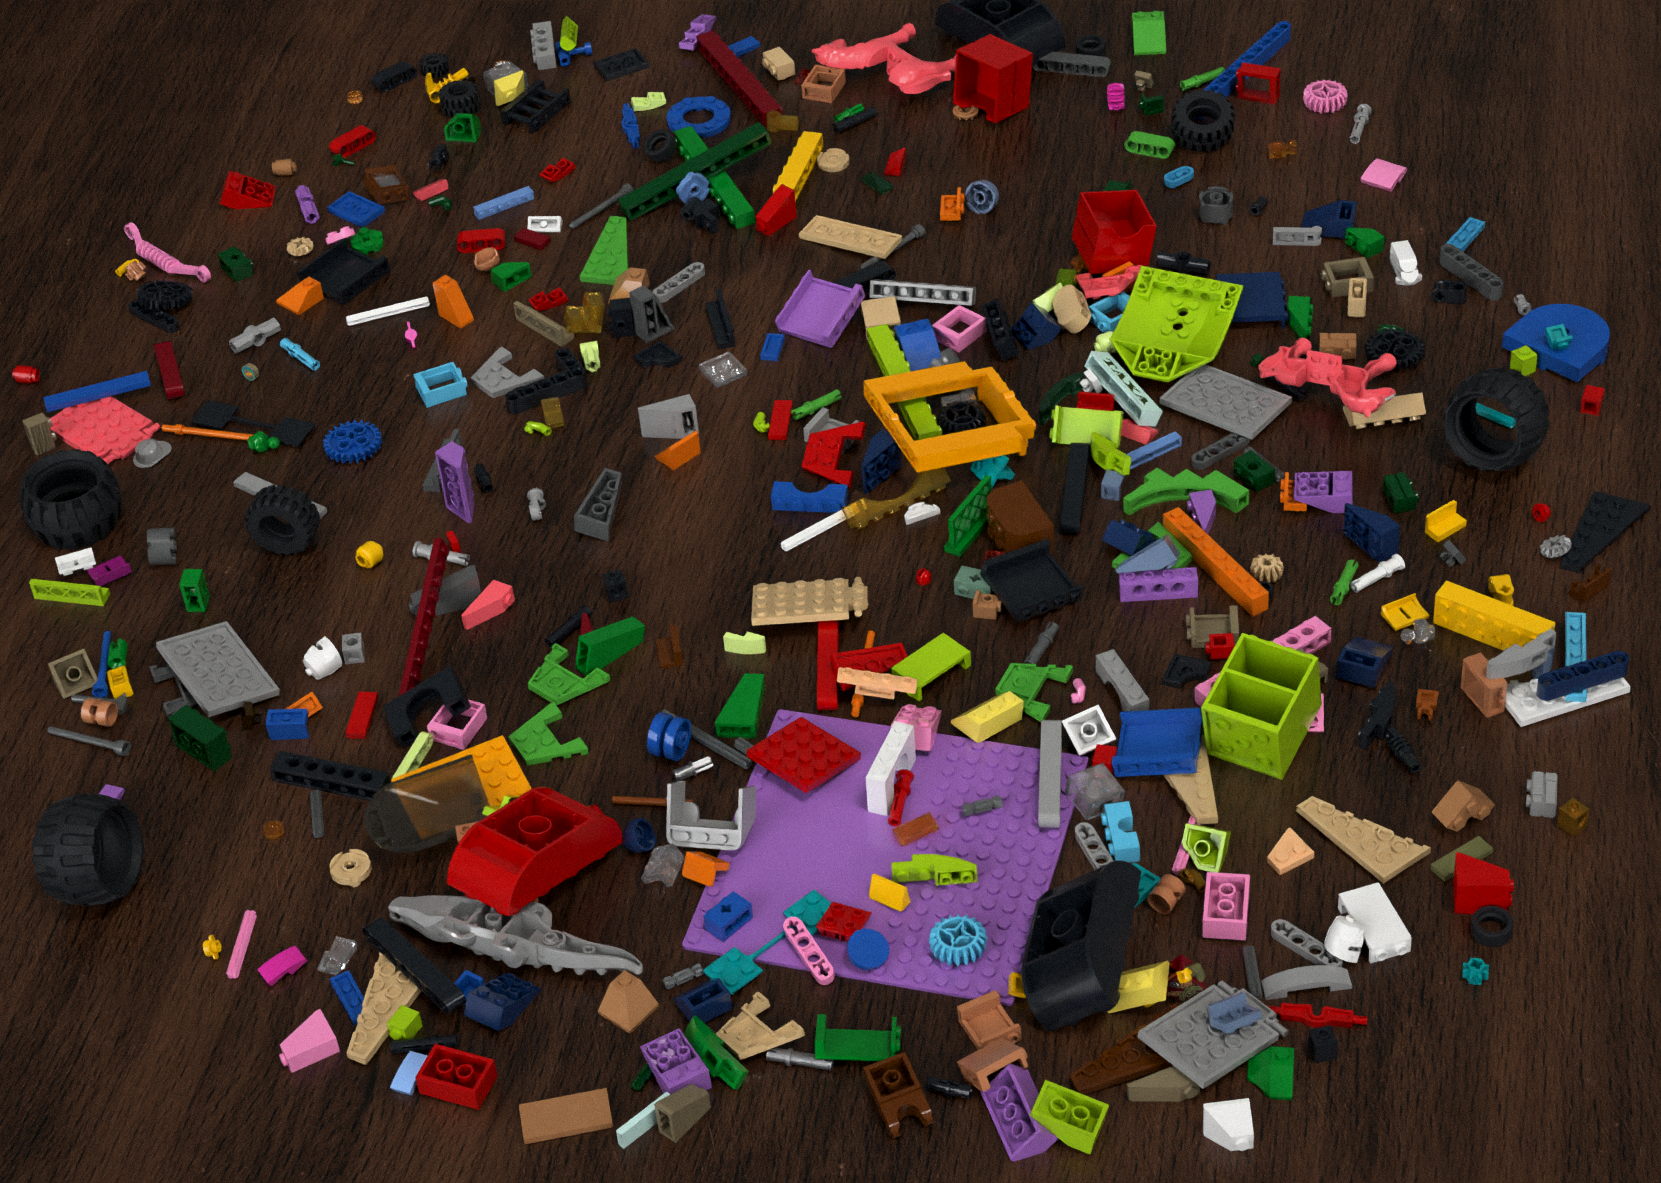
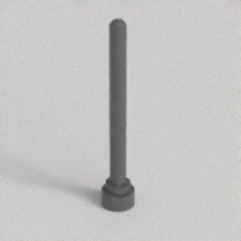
(625, 189)
(916, 233)
(120, 747)

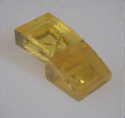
(552, 412)

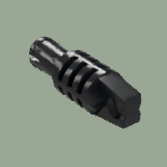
(1402, 749)

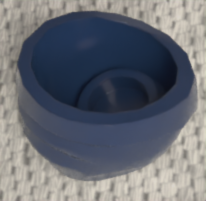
(639, 835)

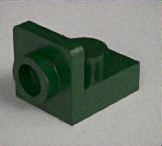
(1151, 105)

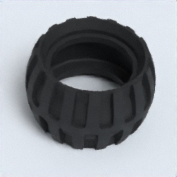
(1475, 444)
(65, 477)
(88, 849)

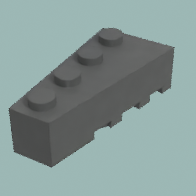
(599, 507)

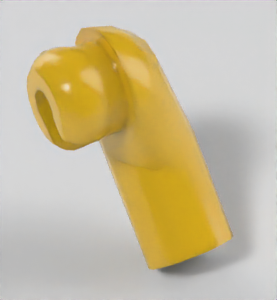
(121, 270)

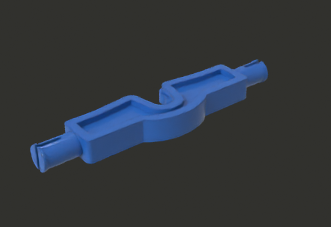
(630, 126)

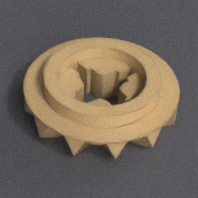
(304, 246)

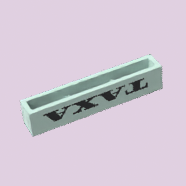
(1124, 388)

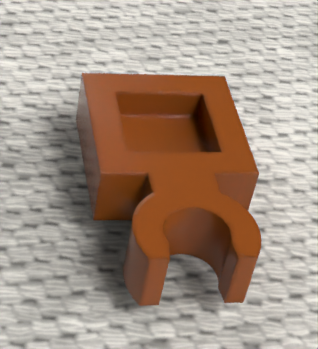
(1426, 702)

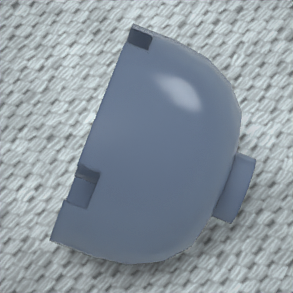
(982, 196)

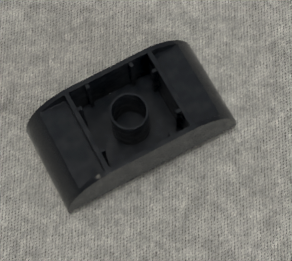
(1019, 22)
(1080, 945)

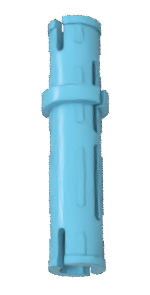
(295, 350)

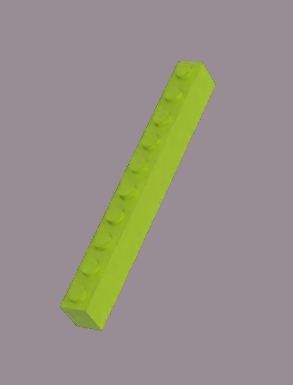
(893, 362)

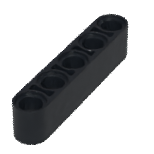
(879, 270)

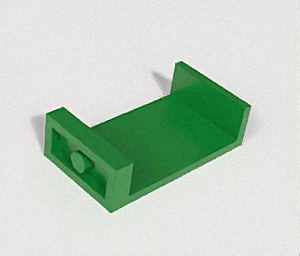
(856, 1044)

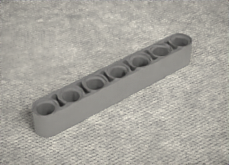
(1050, 774)

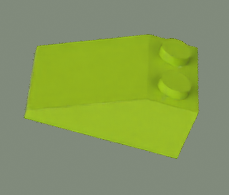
(1070, 1115)

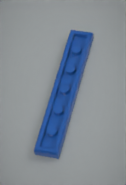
(97, 391)

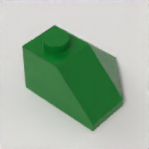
(463, 128)
(1273, 1072)

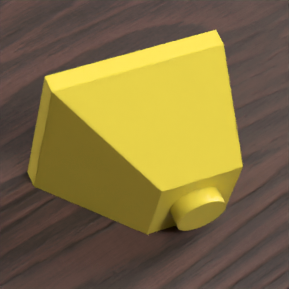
(509, 87)

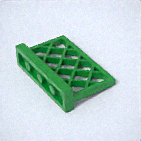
(968, 519)

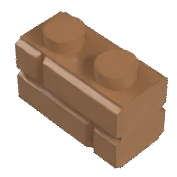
(1338, 344)

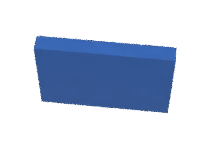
(356, 209)

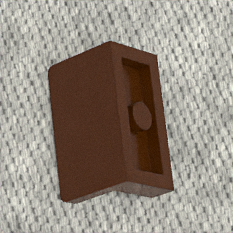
(669, 649)

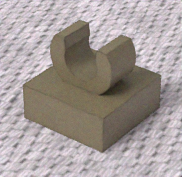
(1143, 80)

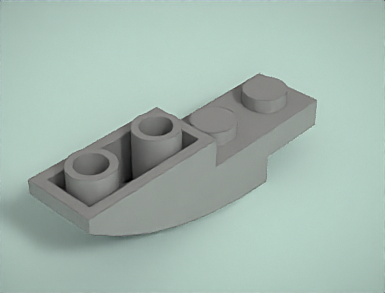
(1521, 659)

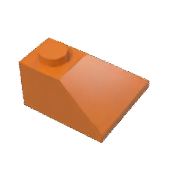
(302, 296)

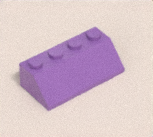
(456, 480)
(1010, 1107)

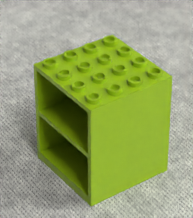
(1262, 705)

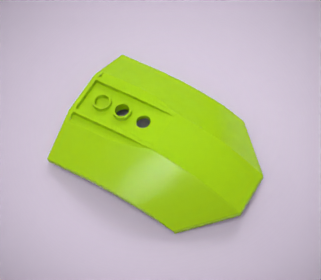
(1146, 328)

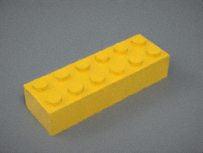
(1486, 617)

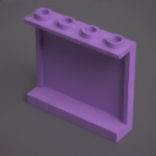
(819, 310)

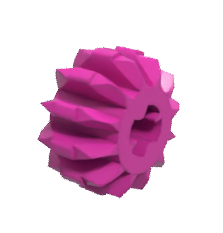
(1116, 96)

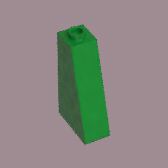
(607, 644)
(743, 709)

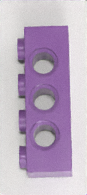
(1158, 584)

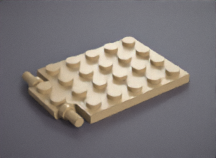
(807, 601)

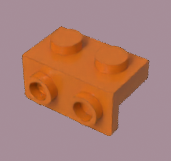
(952, 206)
(1287, 495)

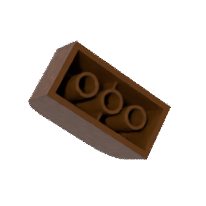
(1017, 518)

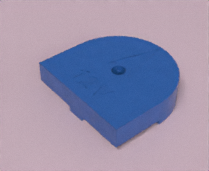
(1585, 351)

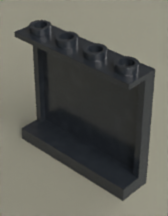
(344, 272)
(1029, 581)

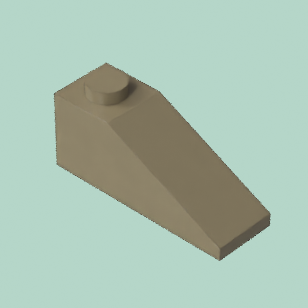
(1165, 1085)

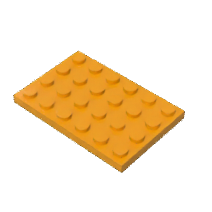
(496, 768)

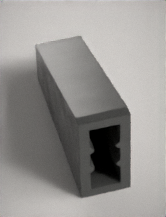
(455, 594)

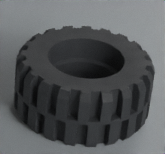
(1203, 136)
(288, 505)

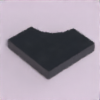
(657, 354)
(1185, 669)

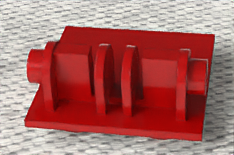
(842, 921)

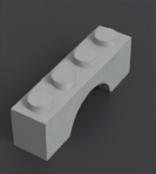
(1113, 671)

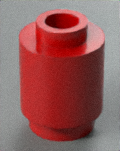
(26, 374)

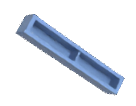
(503, 202)
(1155, 449)

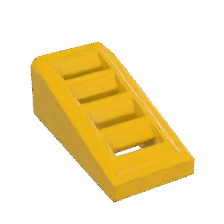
(119, 682)

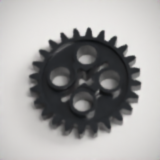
(164, 294)
(1406, 353)

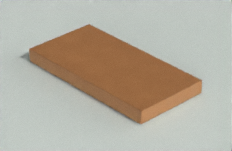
(565, 1116)

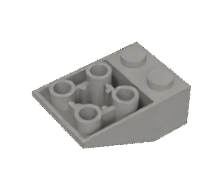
(669, 418)

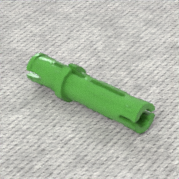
(1197, 81)
(810, 407)
(1341, 587)

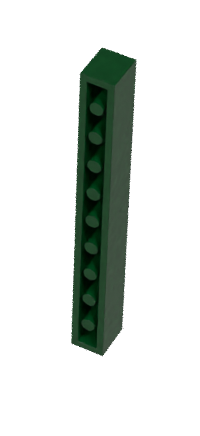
(707, 163)

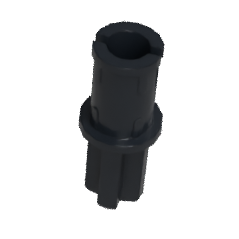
(483, 478)

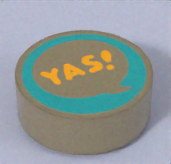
(250, 371)

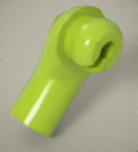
(759, 423)

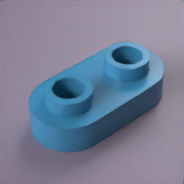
(1178, 176)

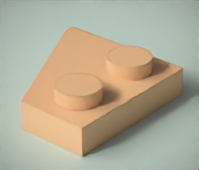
(1289, 853)

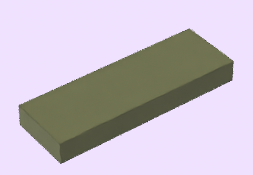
(1475, 848)

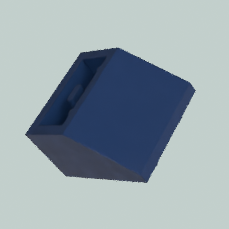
(1036, 327)
(1127, 536)
(705, 1000)

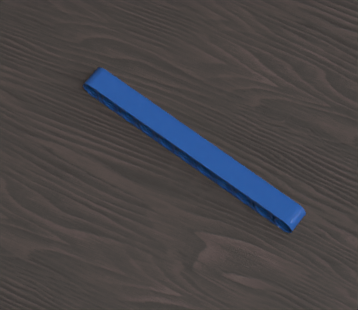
(1256, 54)

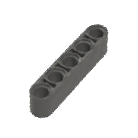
(1074, 64)
(1471, 272)

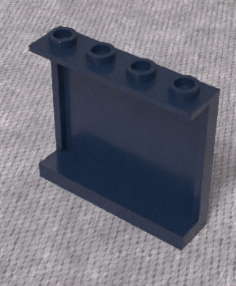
(1261, 297)

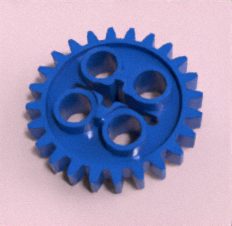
(352, 441)

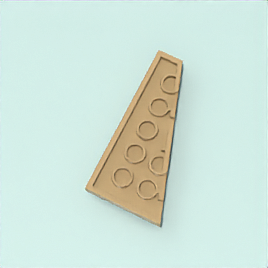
(1364, 841)
(383, 997)

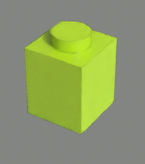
(1523, 360)
(404, 1023)

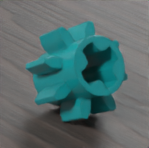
(1475, 971)

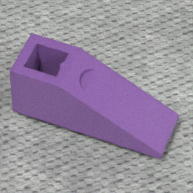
(1202, 509)

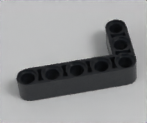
(569, 380)

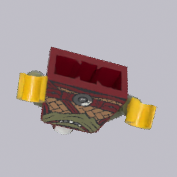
(1184, 979)

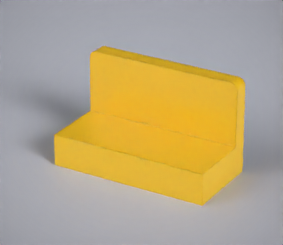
(1444, 522)

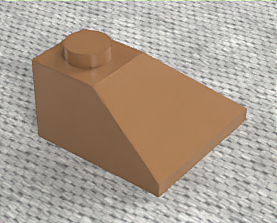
(628, 281)
(627, 1002)

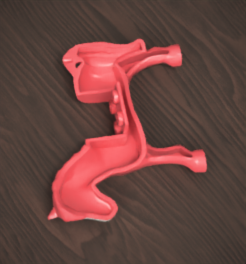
(903, 69)
(1327, 369)

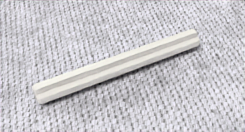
(387, 311)
(813, 531)

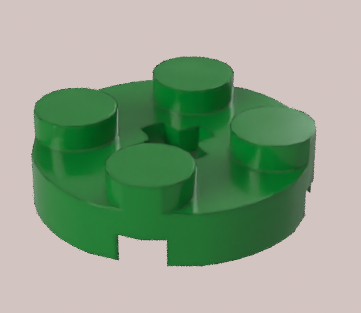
(367, 241)

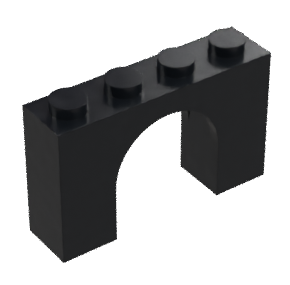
(403, 709)

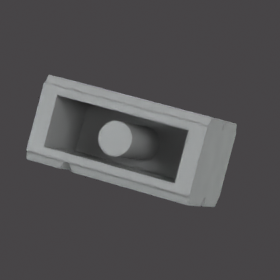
(1542, 794)

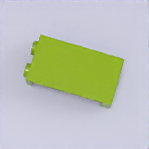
(1078, 423)
(932, 661)

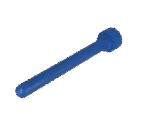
(100, 688)

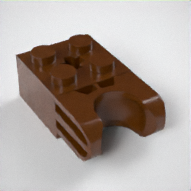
(897, 1092)

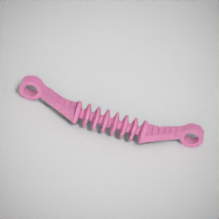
(162, 259)

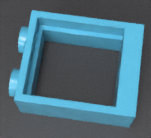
(1104, 306)
(438, 375)

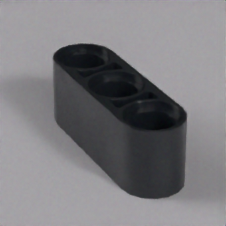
(394, 76)

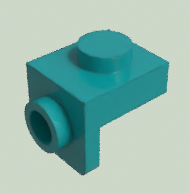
(1558, 337)

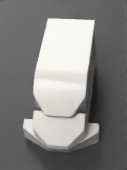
(1404, 263)

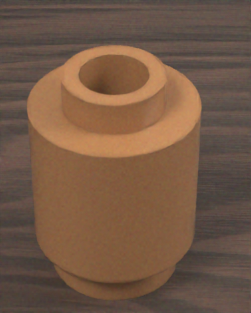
(284, 167)

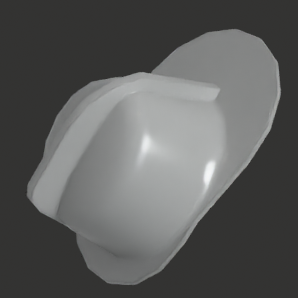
(150, 452)

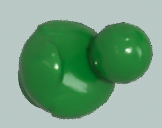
(261, 442)

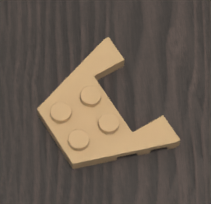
(749, 1036)

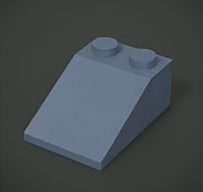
(1153, 557)

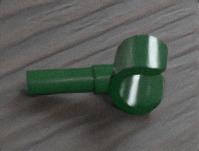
(339, 159)
(1257, 359)

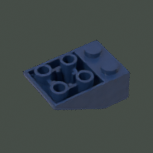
(1332, 218)
(880, 460)
(1372, 532)
(1363, 661)
(500, 1001)

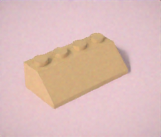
(1397, 409)

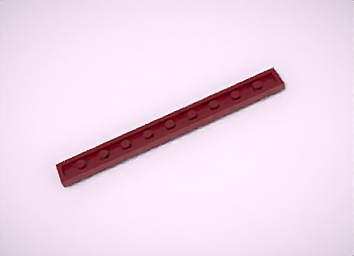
(425, 616)

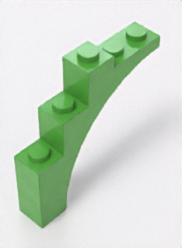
(1162, 487)

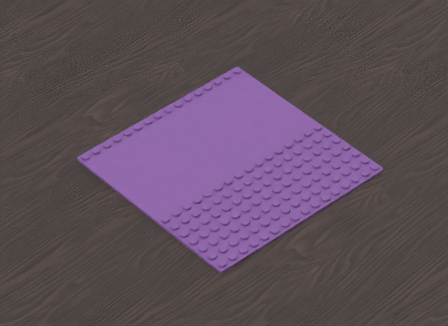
(836, 845)

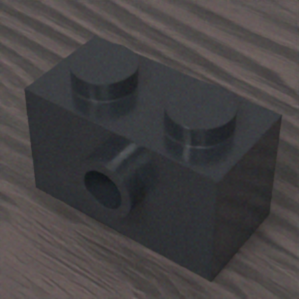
(621, 316)

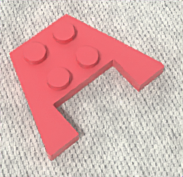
(1108, 285)

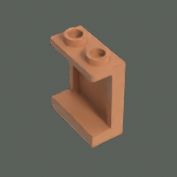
(987, 1021)
(990, 1059)

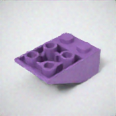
(1324, 489)
(675, 1063)

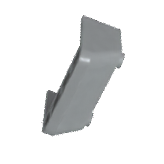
(688, 830)

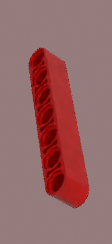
(826, 677)

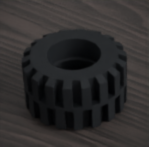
(459, 98)

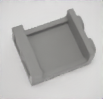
(822, 422)

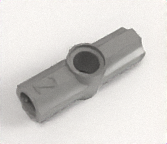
(254, 335)

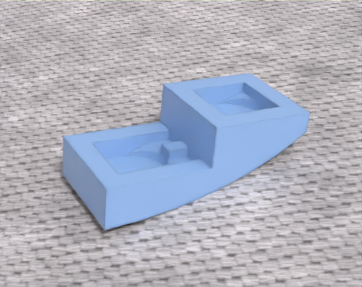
(405, 1077)

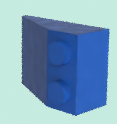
(917, 343)

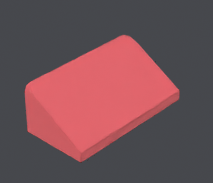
(431, 190)
(1141, 434)

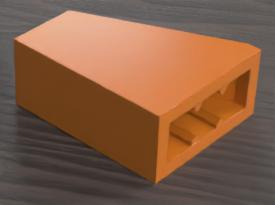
(451, 302)

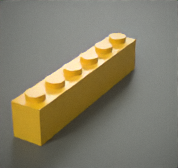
(801, 162)

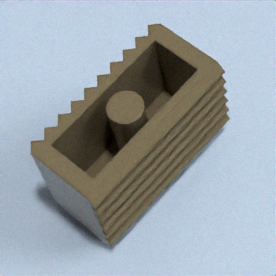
(39, 433)

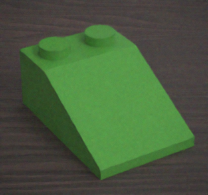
(1148, 33)

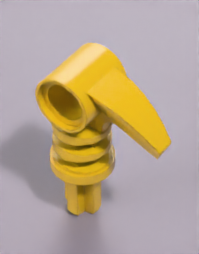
(432, 87)

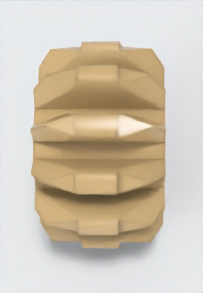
(1266, 568)

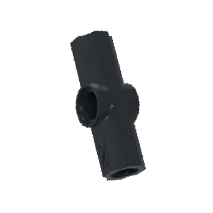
(1183, 263)

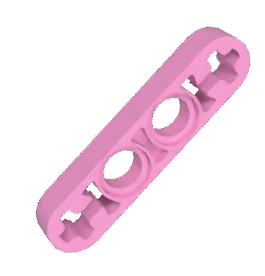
(811, 949)

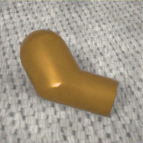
(1193, 877)

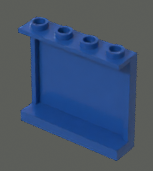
(1158, 742)

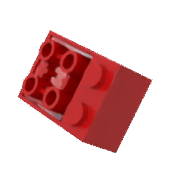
(246, 192)

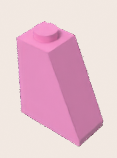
(309, 1043)

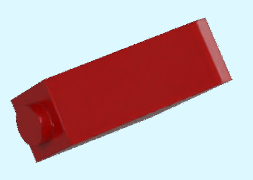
(777, 211)

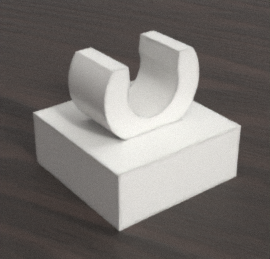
(1091, 382)

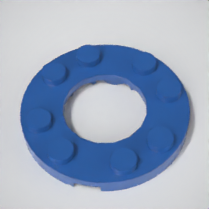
(716, 125)

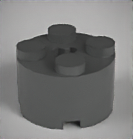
(1215, 205)
(161, 546)

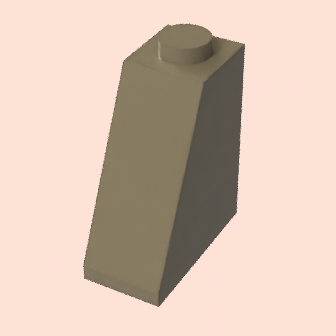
(681, 1111)

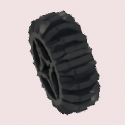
(961, 417)

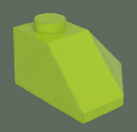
(1206, 846)

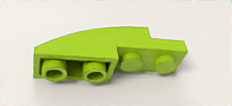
(1107, 456)
(942, 868)

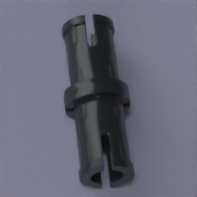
(949, 1087)

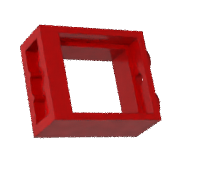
(1259, 71)

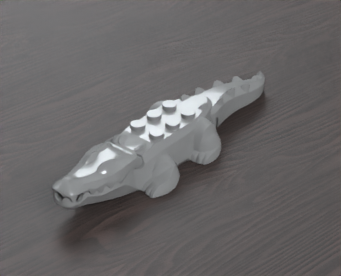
(515, 939)

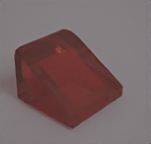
(802, 76)

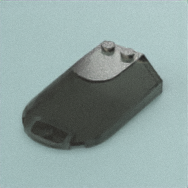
(426, 807)

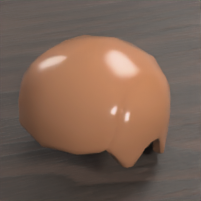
(486, 259)

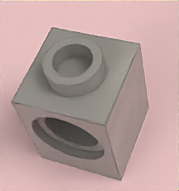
(353, 648)

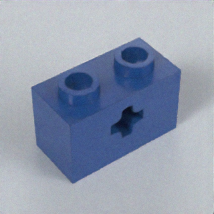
(728, 916)

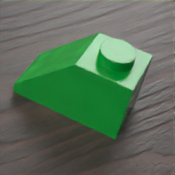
(510, 274)

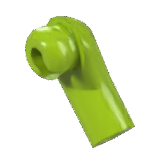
(537, 426)

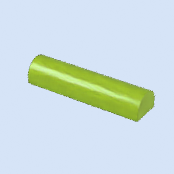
(568, 34)

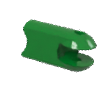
(117, 654)

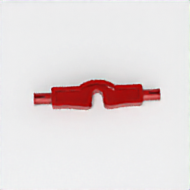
(1329, 1015)

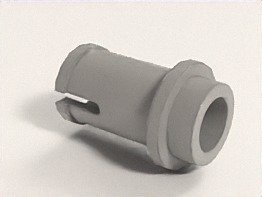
(1523, 306)

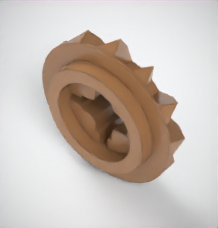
(965, 113)

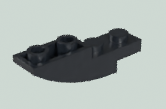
(1381, 716)

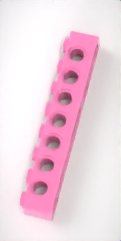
(1308, 636)

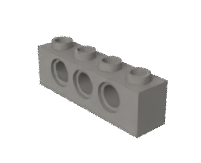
(543, 45)

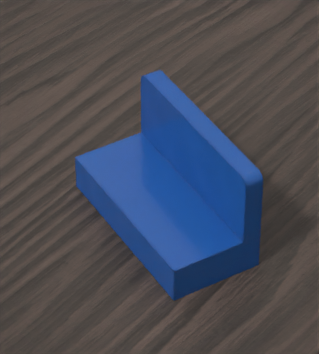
(287, 724)

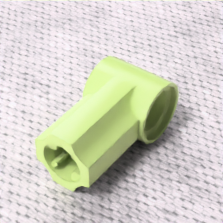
(590, 354)

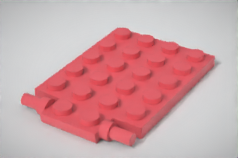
(103, 428)

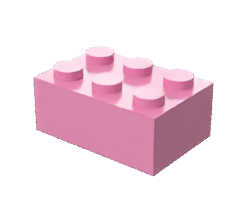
(1226, 906)

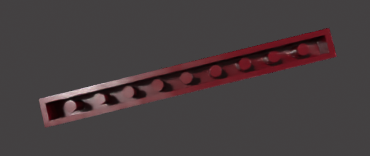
(737, 75)

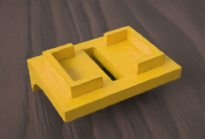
(1409, 605)

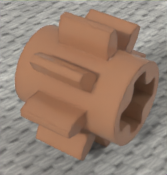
(135, 271)

